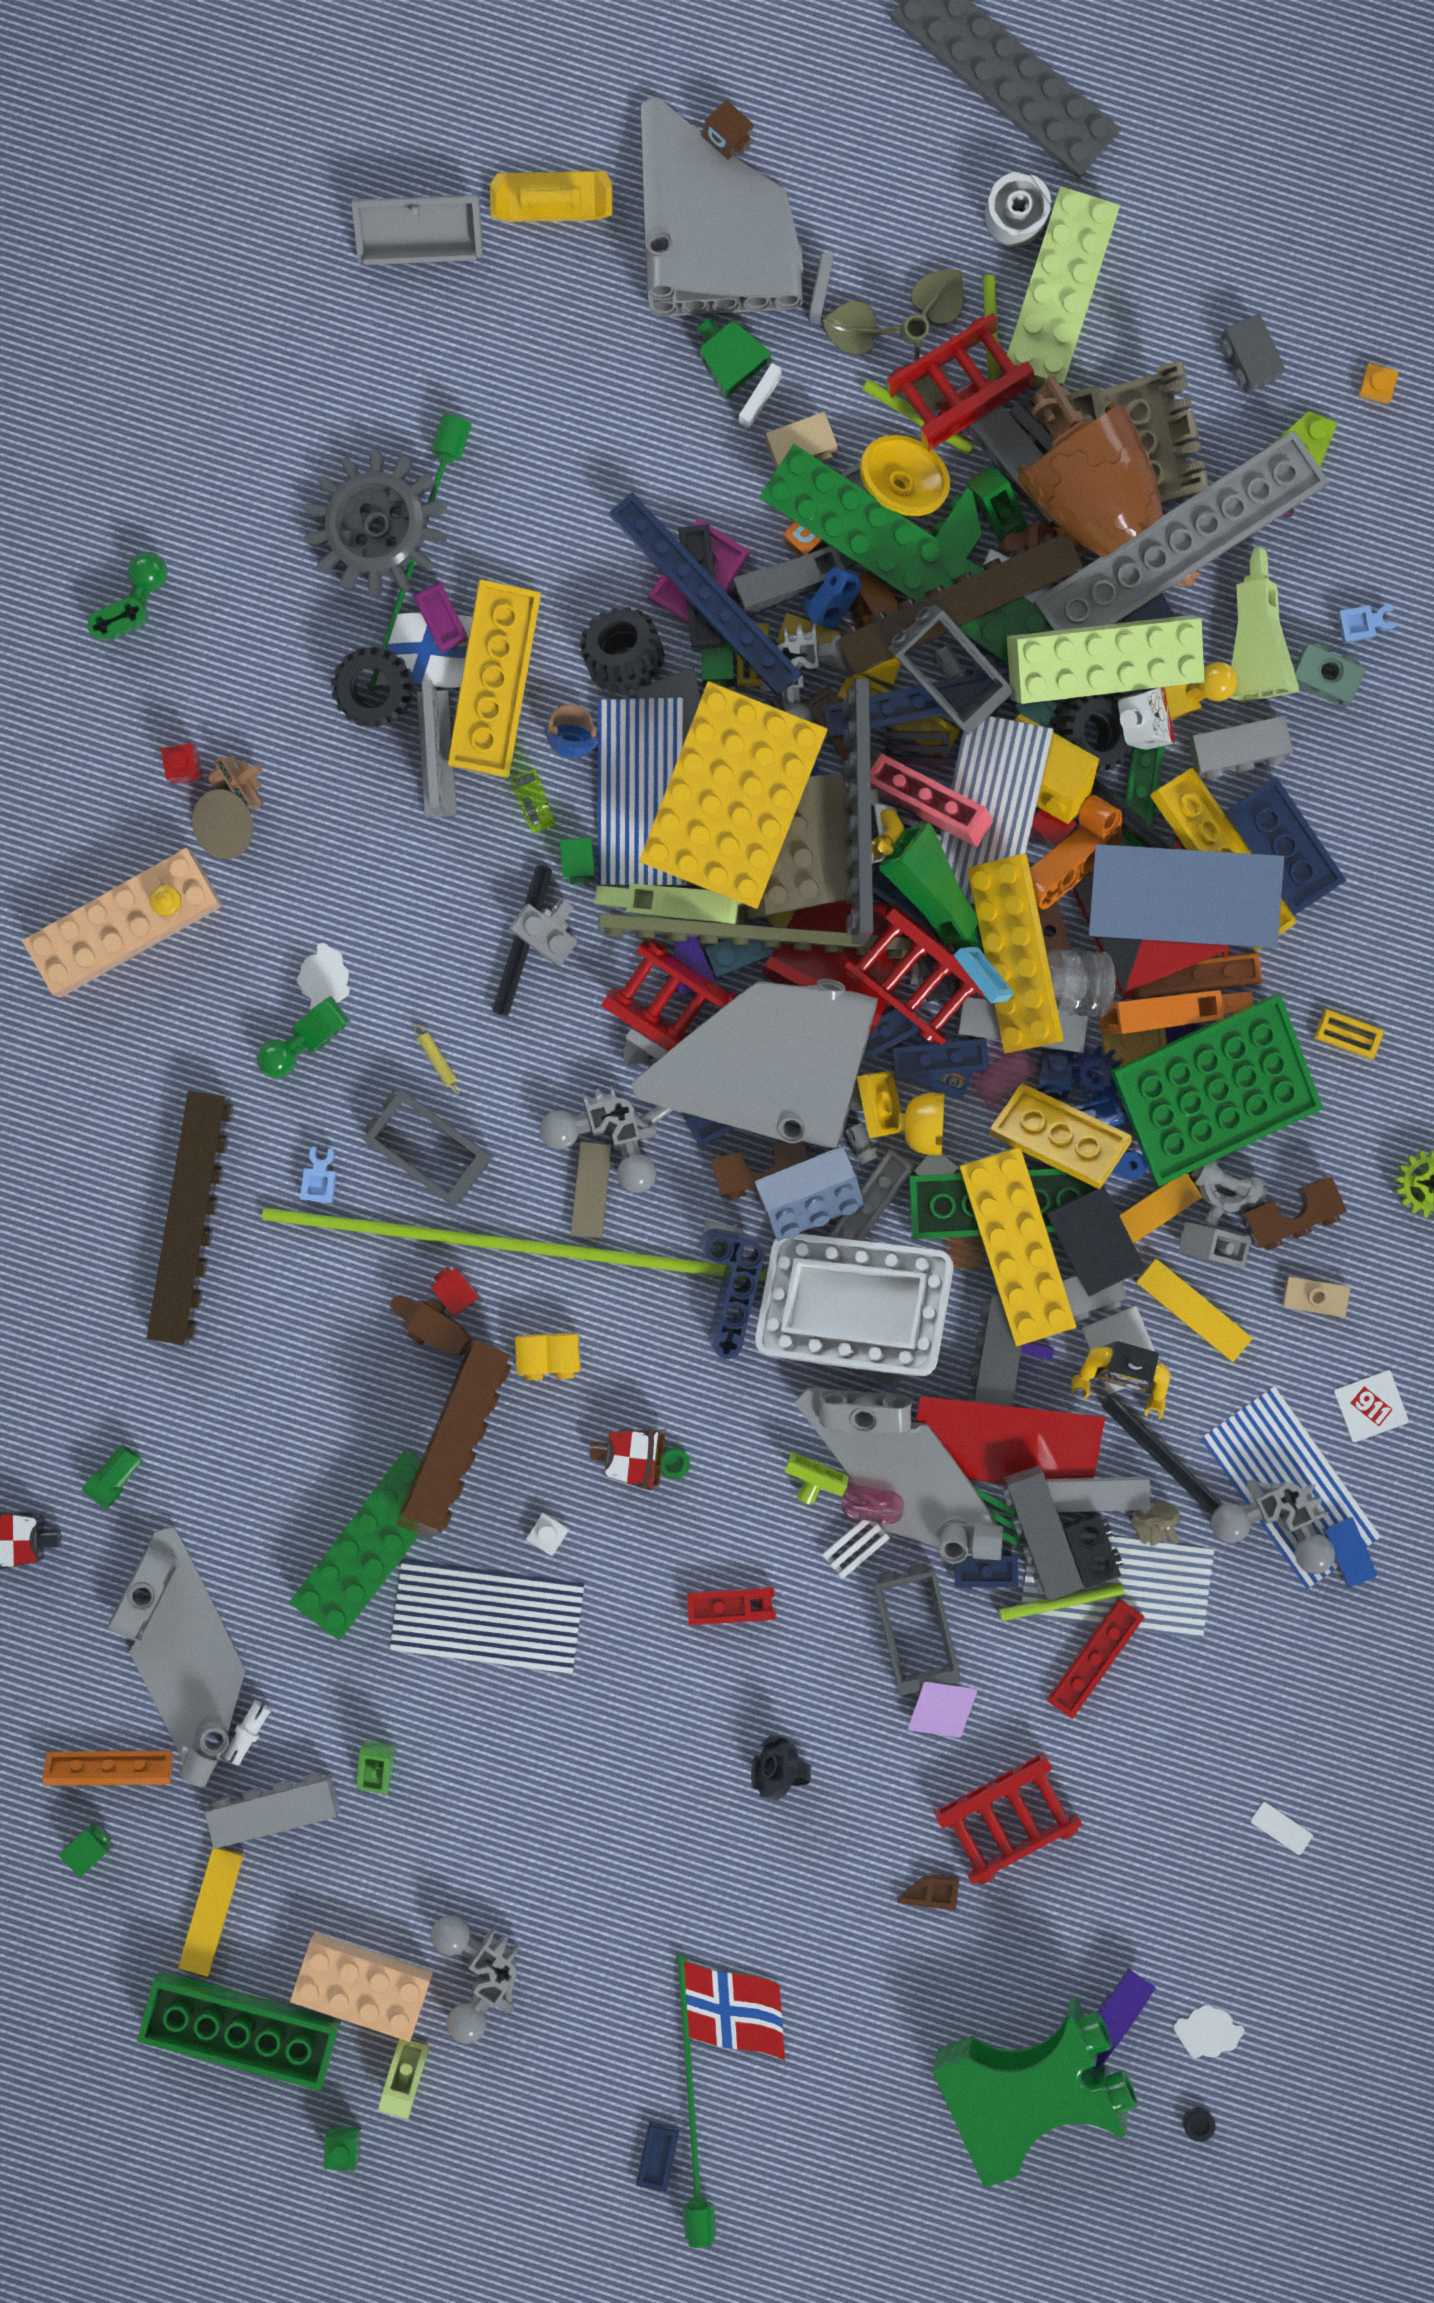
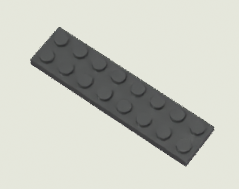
(1010, 79)
(858, 801)

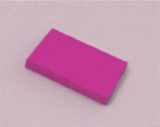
(727, 559)

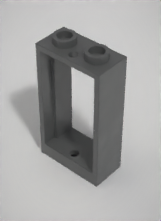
(984, 702)
(468, 1178)
(944, 1675)

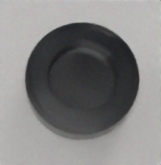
(1199, 2124)

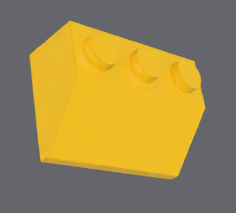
(1066, 777)

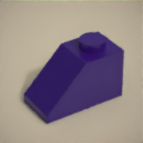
(692, 955)

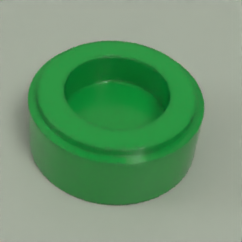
(675, 1463)

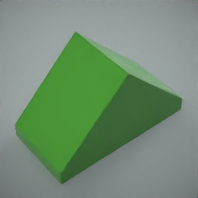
(375, 1766)

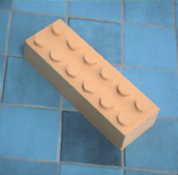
(119, 924)

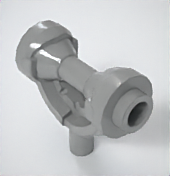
(1248, 1191)

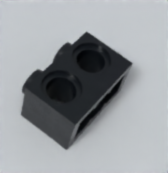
(1086, 1551)

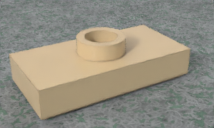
(1316, 1297)

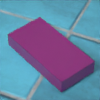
(440, 617)

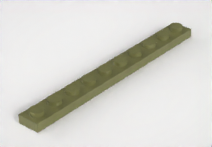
(741, 935)

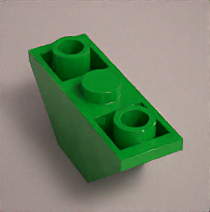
(962, 527)

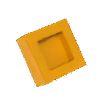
(1378, 383)

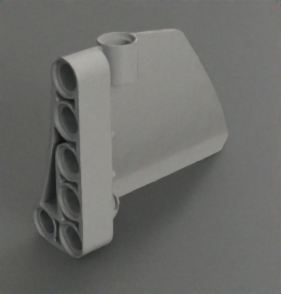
(720, 226)
(770, 1061)

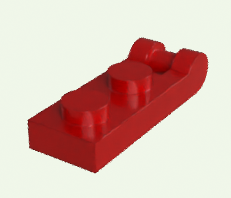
(730, 1606)

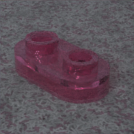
(872, 1504)

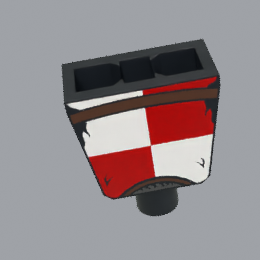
(24, 1538)

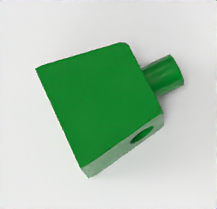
(731, 355)

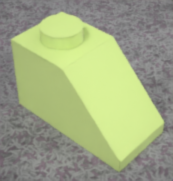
(403, 2078)

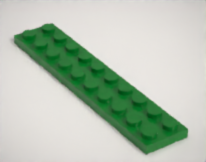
(886, 543)

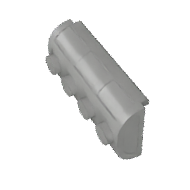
(418, 229)

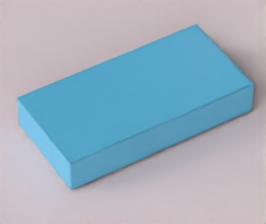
(984, 974)

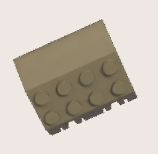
(1161, 423)
(813, 854)

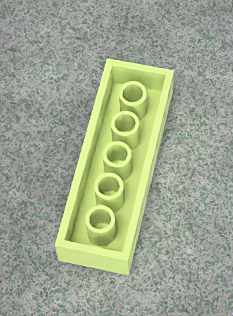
(1062, 284)
(1105, 659)

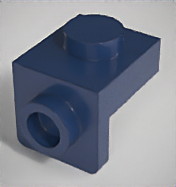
(1055, 1073)

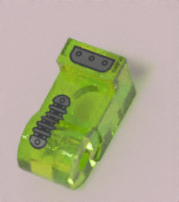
(533, 801)

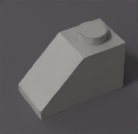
(1214, 1245)

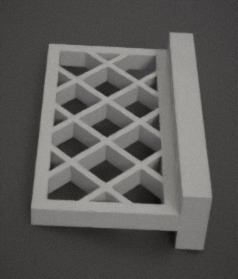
(434, 743)

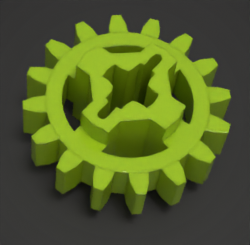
(1425, 1194)

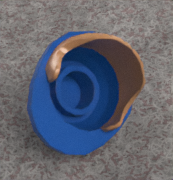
(571, 732)

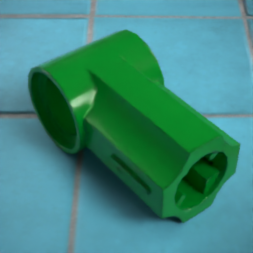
(108, 1482)

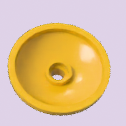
(904, 475)

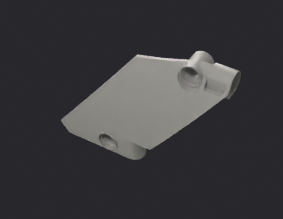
(909, 1459)

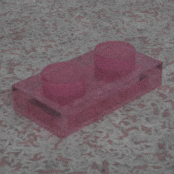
(1004, 1077)

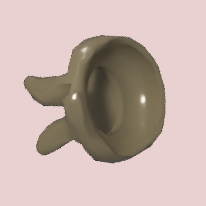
(1156, 1523)

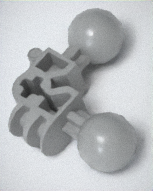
(816, 653)
(561, 1129)
(1314, 1551)
(468, 2020)

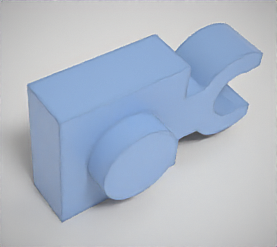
(1360, 623)
(319, 1183)

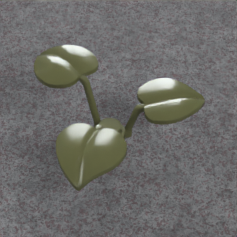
(936, 295)

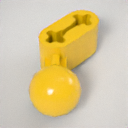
(1219, 685)

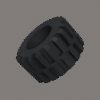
(617, 631)
(347, 696)
(1105, 713)

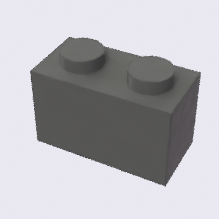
(1251, 353)

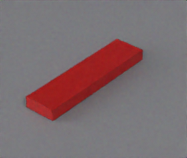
(1095, 1658)

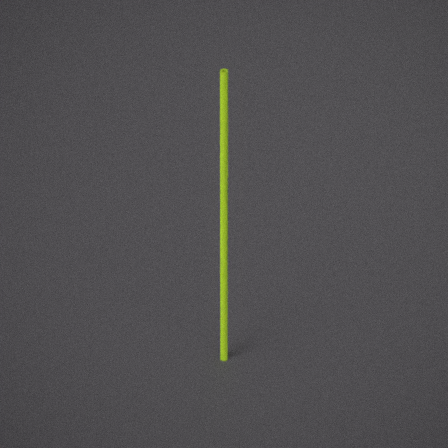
(498, 1243)

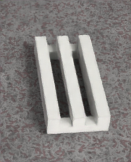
(760, 396)
(835, 1563)

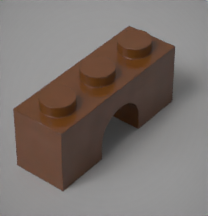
(735, 1177)
(1319, 1204)

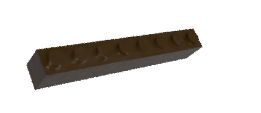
(963, 602)
(189, 1217)

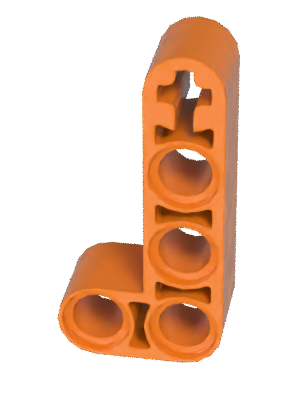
(1075, 856)

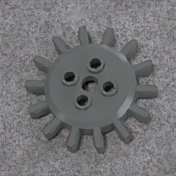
(346, 523)

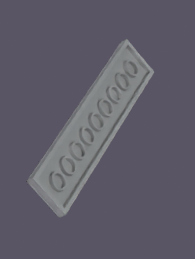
(1185, 538)

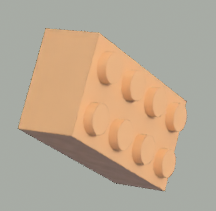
(361, 1987)

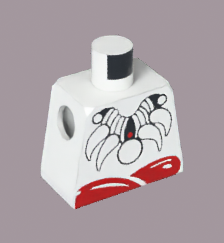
(1146, 718)

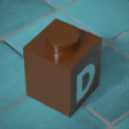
(728, 130)

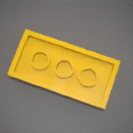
(1060, 1135)

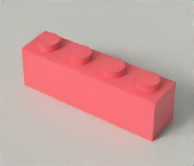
(930, 800)

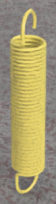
(437, 1059)

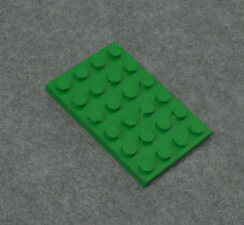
(1217, 1089)

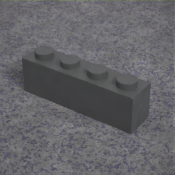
(1008, 449)
(998, 1357)
(1043, 1532)

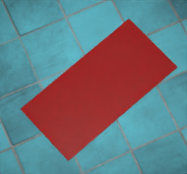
(1005, 1440)

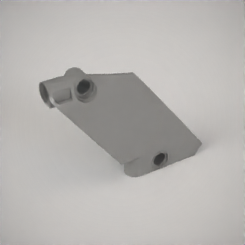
(181, 1652)

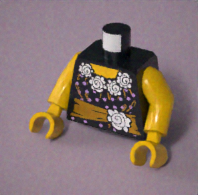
(1126, 1367)

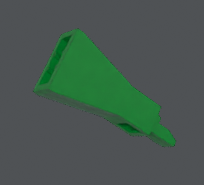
(927, 880)

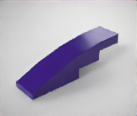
(1122, 2008)

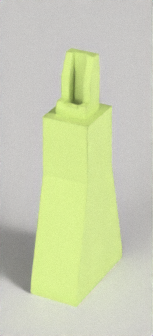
(1260, 646)
(673, 903)

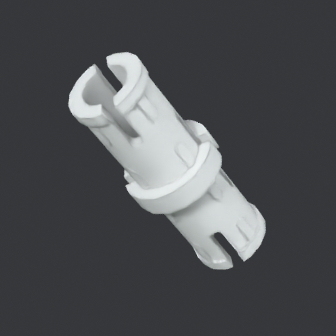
(246, 1732)

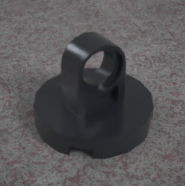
(778, 1768)

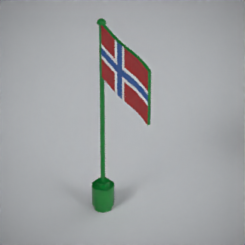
(728, 2013)

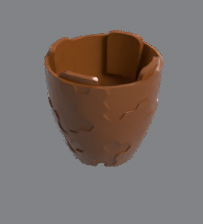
(1096, 482)

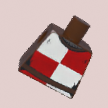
(632, 1456)

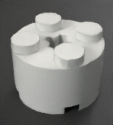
(1023, 192)

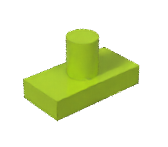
(815, 1477)

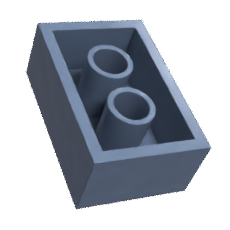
(810, 1193)

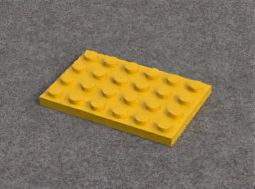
(733, 794)

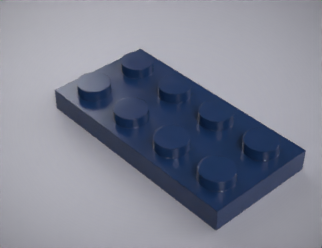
(1275, 826)

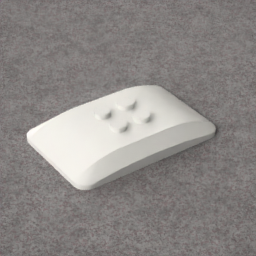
(855, 1304)

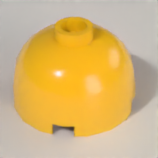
(924, 1123)

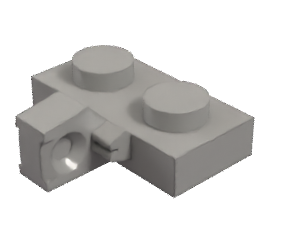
(546, 931)

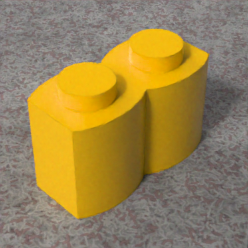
(548, 1354)

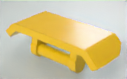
(551, 196)

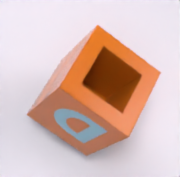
(801, 540)

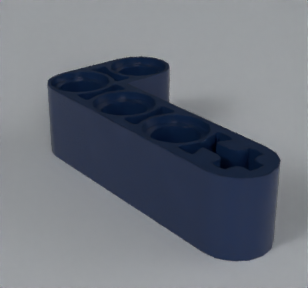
(729, 1295)

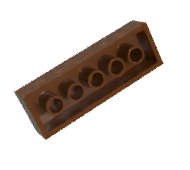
(451, 1443)

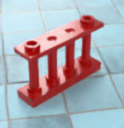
(962, 411)
(922, 943)
(648, 1019)
(981, 1801)

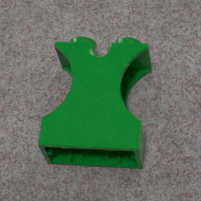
(1017, 2095)

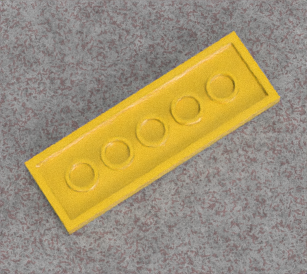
(493, 678)
(1203, 824)
(1017, 951)
(1017, 1246)

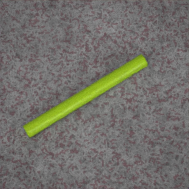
(990, 306)
(908, 411)
(1065, 1601)

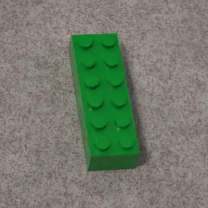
(943, 1210)
(361, 1554)
(239, 2030)

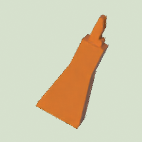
(1171, 1011)

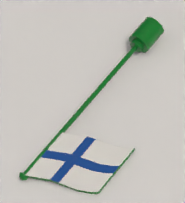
(408, 632)

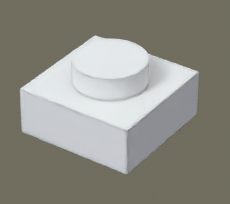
(547, 1534)

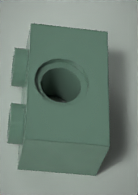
(1346, 669)

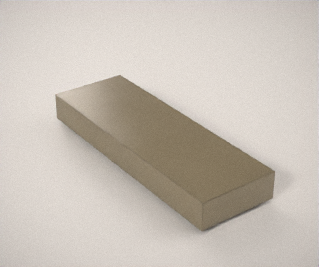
(591, 1189)

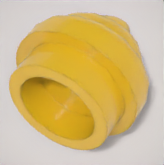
(165, 900)

